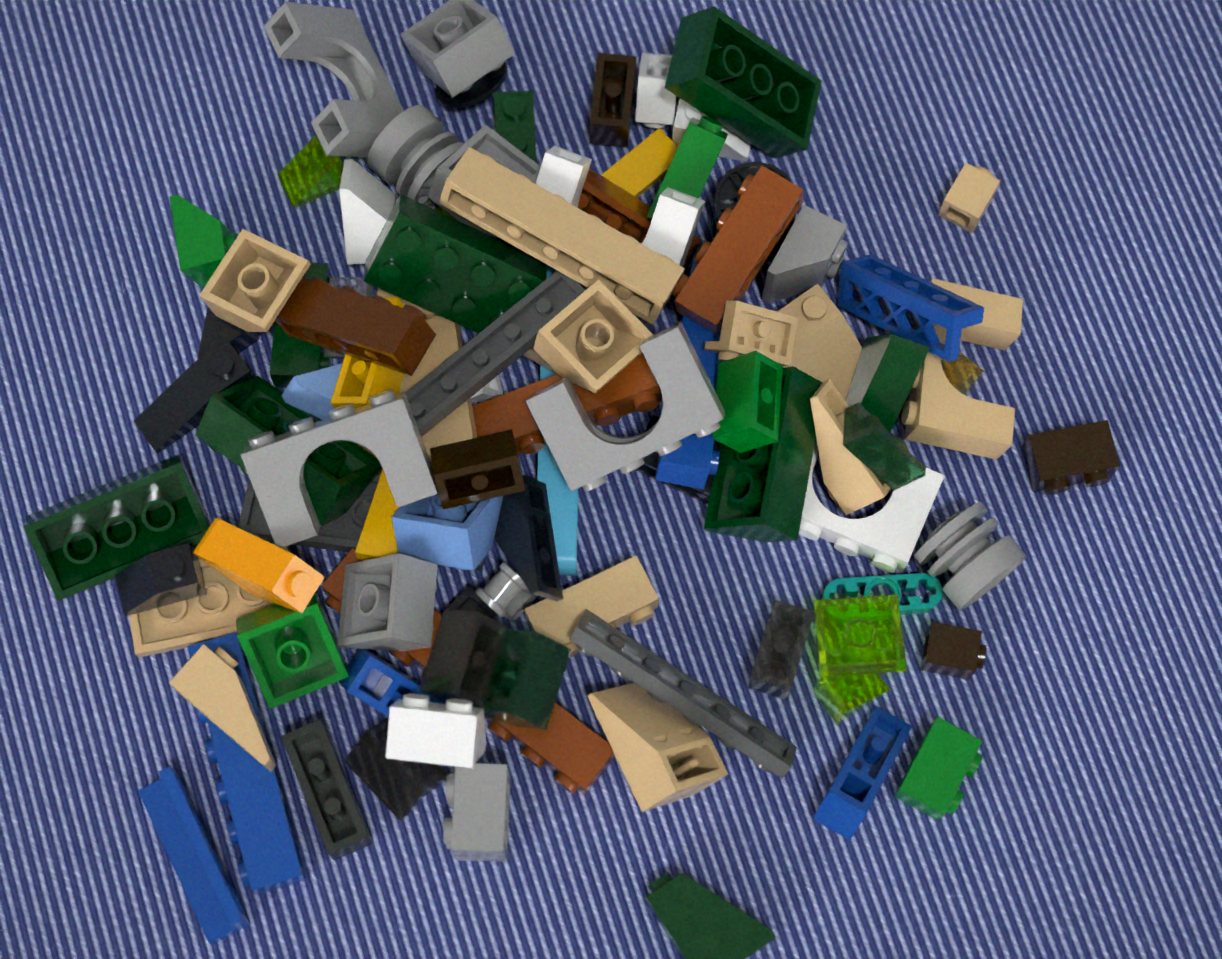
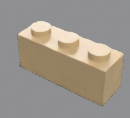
(613, 595)

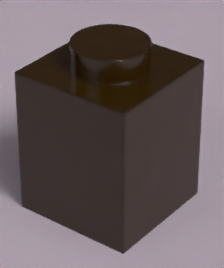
(952, 651)

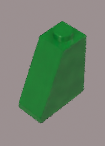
(693, 159)

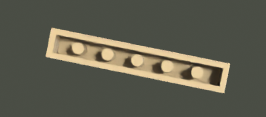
(559, 234)

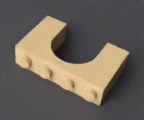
(942, 414)

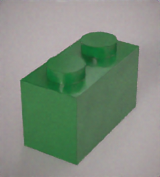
(751, 400)
(939, 769)

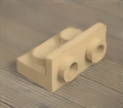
(755, 329)

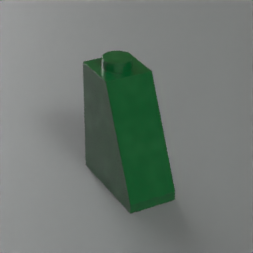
(886, 375)
(702, 922)

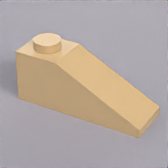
(845, 476)
(220, 695)

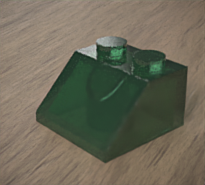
(526, 680)

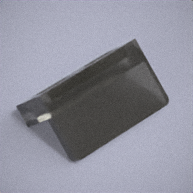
(393, 781)

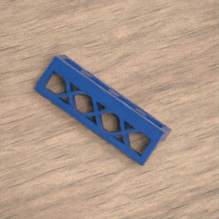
(902, 293)
(193, 856)

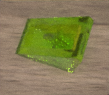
(311, 174)
(849, 693)

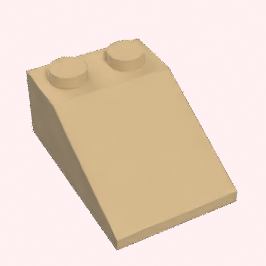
(823, 340)

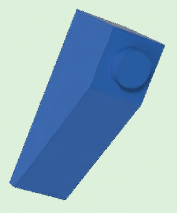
(379, 682)
(862, 773)

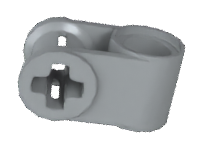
(507, 593)

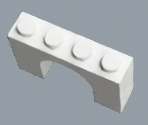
(673, 219)
(884, 536)

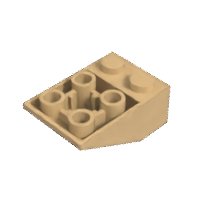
(656, 746)

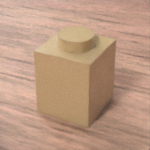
(969, 197)

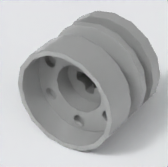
(411, 152)
(969, 555)

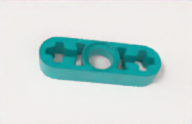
(911, 581)

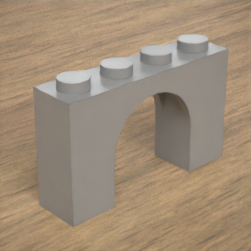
(340, 44)
(382, 427)
(589, 453)

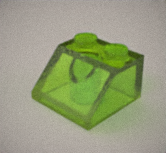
(859, 635)

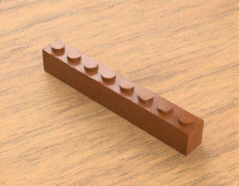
(566, 745)

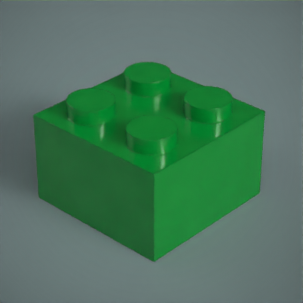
(291, 650)

